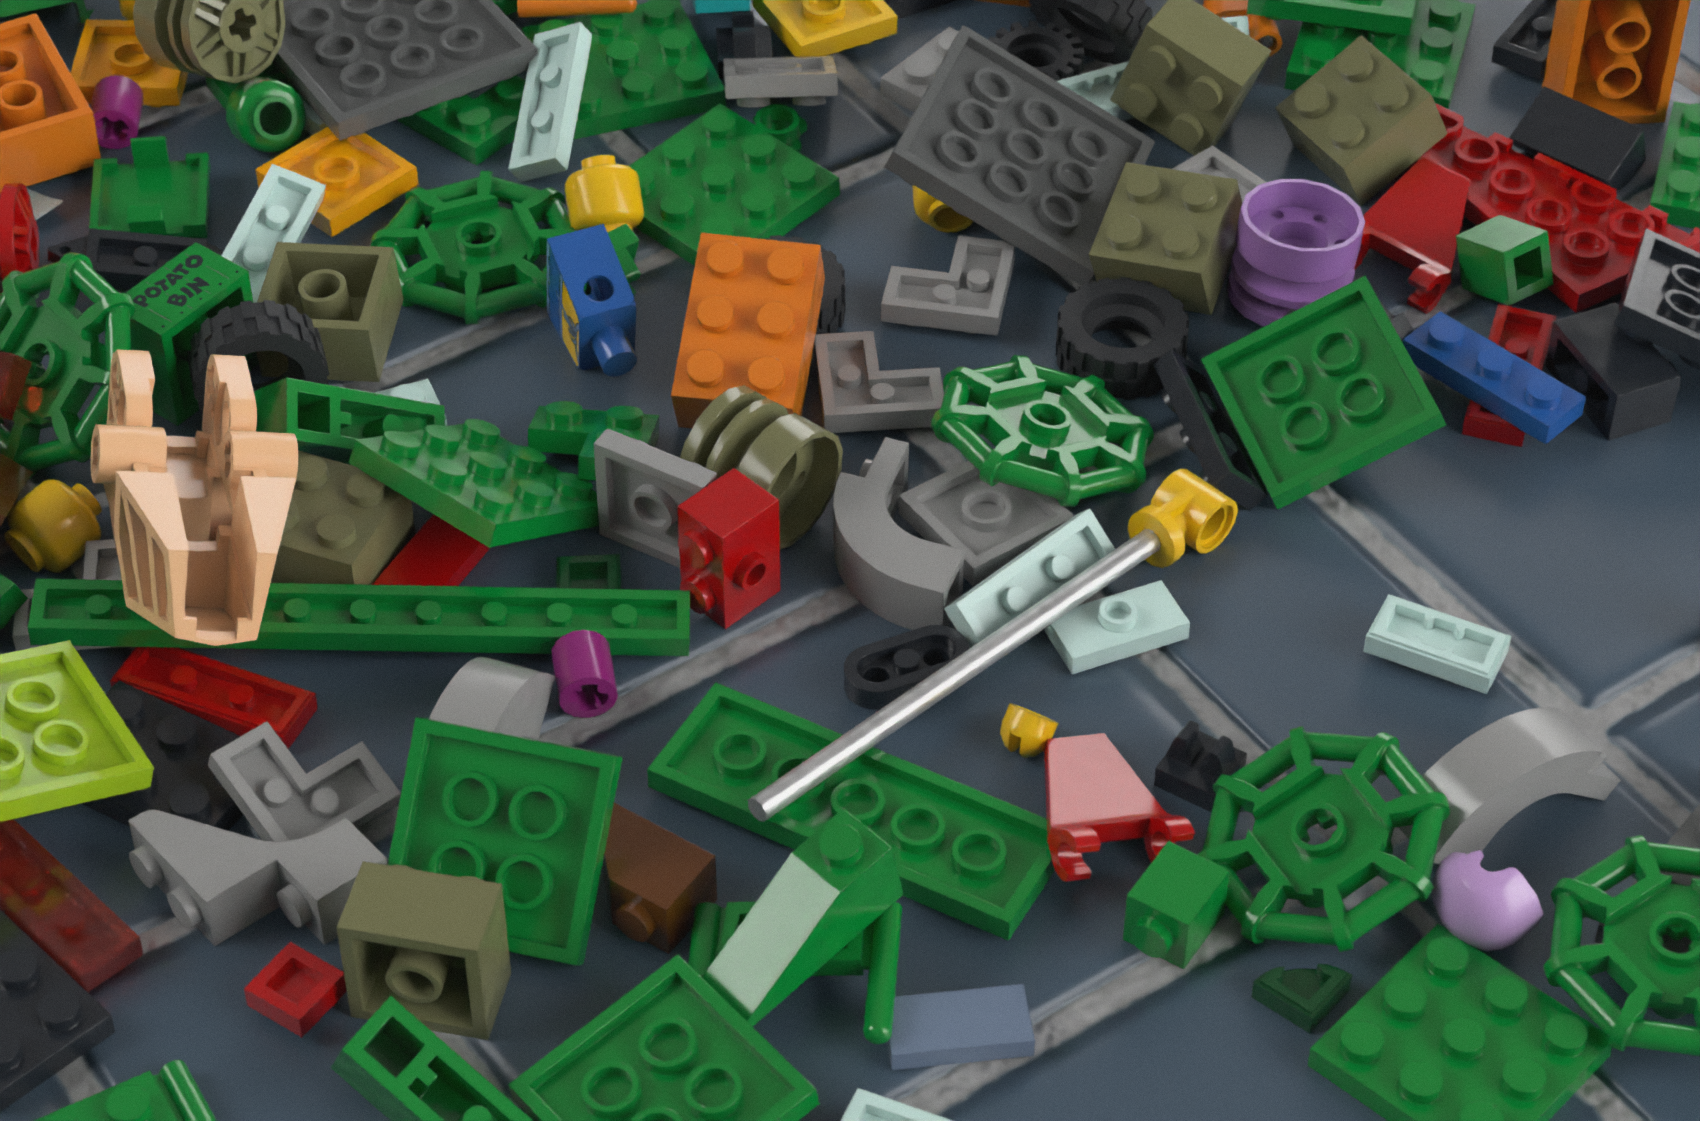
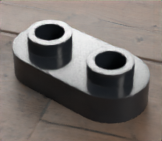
(896, 664)

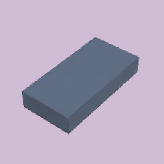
(960, 1027)

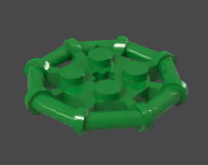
(470, 213)
(74, 354)
(1043, 430)
(1344, 863)
(1633, 945)

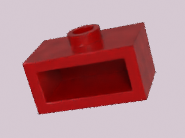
(729, 548)

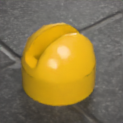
(1027, 730)

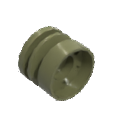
(211, 36)
(773, 449)

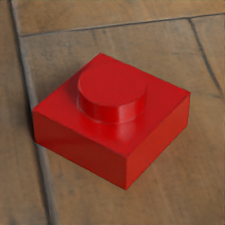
(295, 989)

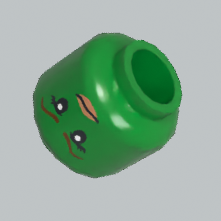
(265, 114)

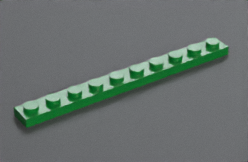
(387, 618)

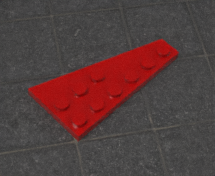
(1586, 225)

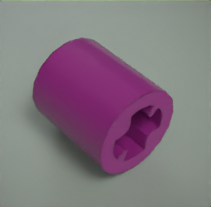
(116, 111)
(584, 674)

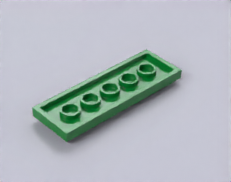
(948, 840)

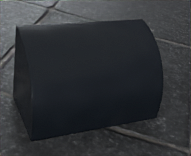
(1581, 138)

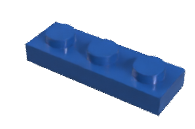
(1494, 377)

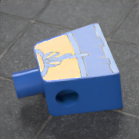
(596, 326)

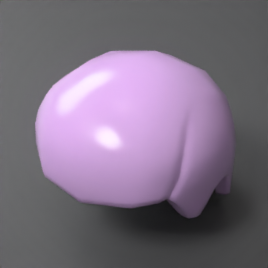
(1483, 905)

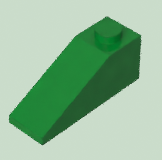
(333, 417)
(806, 915)
(416, 1074)

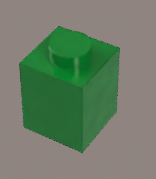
(1504, 260)
(1175, 905)

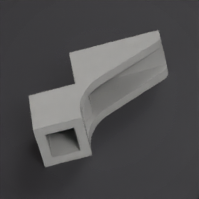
(233, 880)

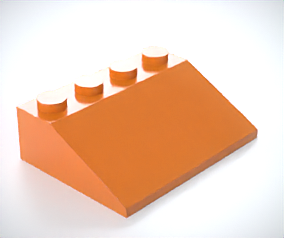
(43, 114)

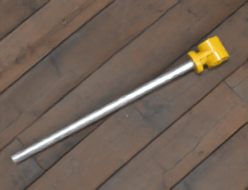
(1179, 514)

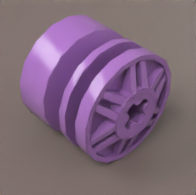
(1292, 247)

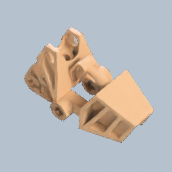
(193, 514)

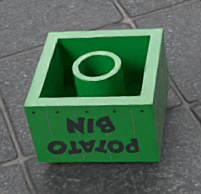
(169, 312)

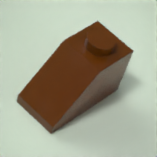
(654, 880)

